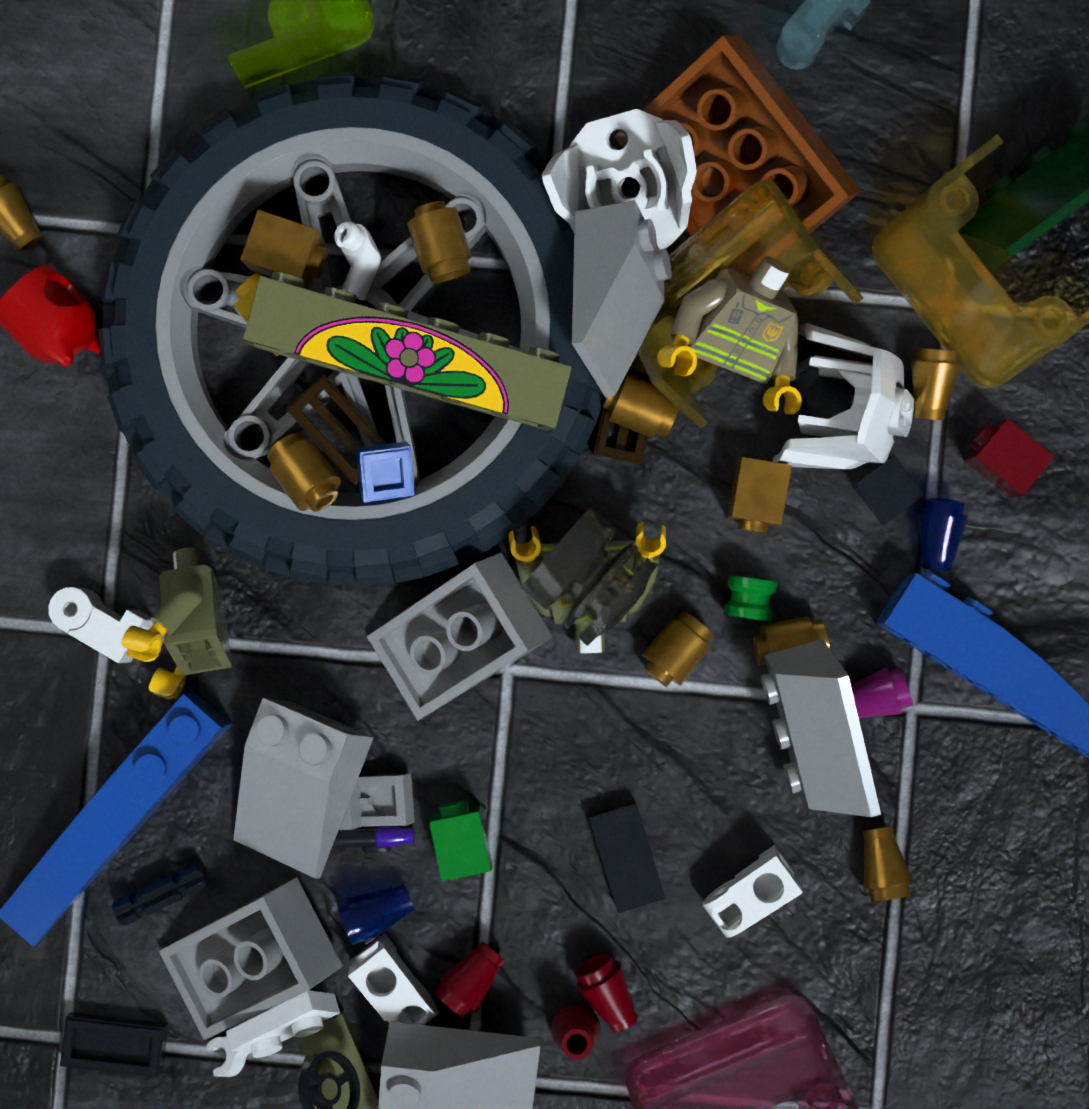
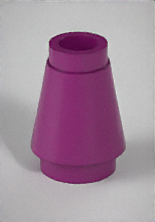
(882, 694)

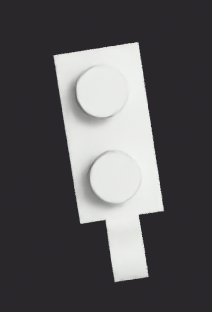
(266, 1031)

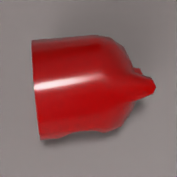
(49, 317)

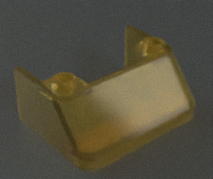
(738, 238)
(958, 292)

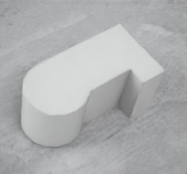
(88, 620)
(753, 893)
(391, 985)

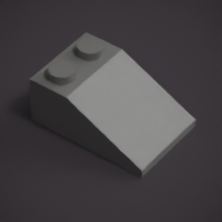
(615, 288)
(459, 635)
(297, 783)
(251, 959)
(457, 1069)

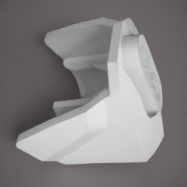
(656, 156)
(877, 412)

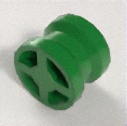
(750, 598)

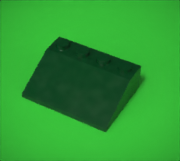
(1032, 203)

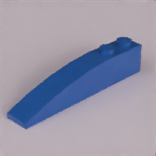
(985, 656)
(114, 815)

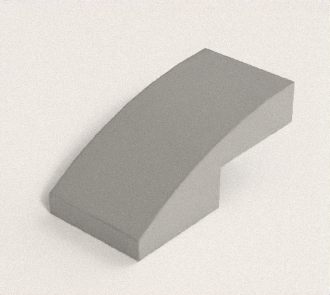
(380, 802)

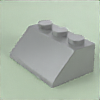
(820, 730)

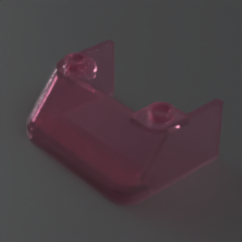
(744, 1064)

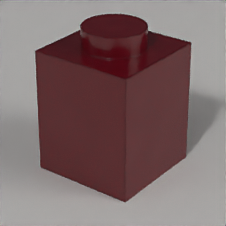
(1007, 457)

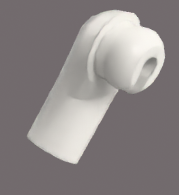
(362, 256)

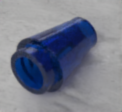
(941, 531)
(374, 913)

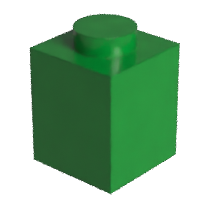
(460, 841)

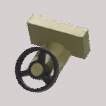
(335, 1069)

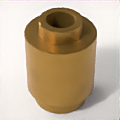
(440, 242)
(641, 408)
(303, 472)
(787, 634)
(677, 649)

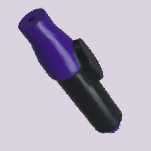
(374, 839)

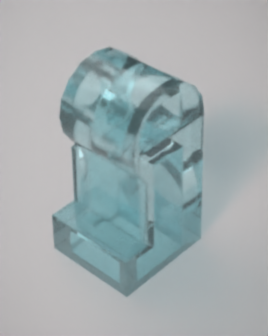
(811, 24)

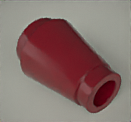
(469, 980)
(606, 990)
(576, 1020)

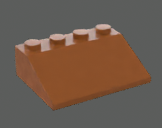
(746, 134)

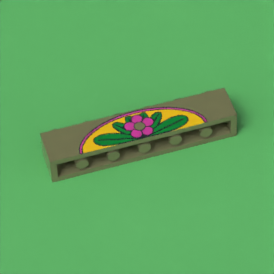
(406, 353)

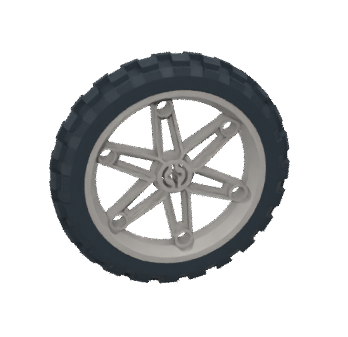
(166, 263)

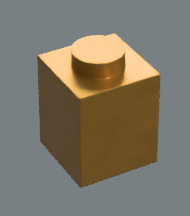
(285, 248)
(758, 494)

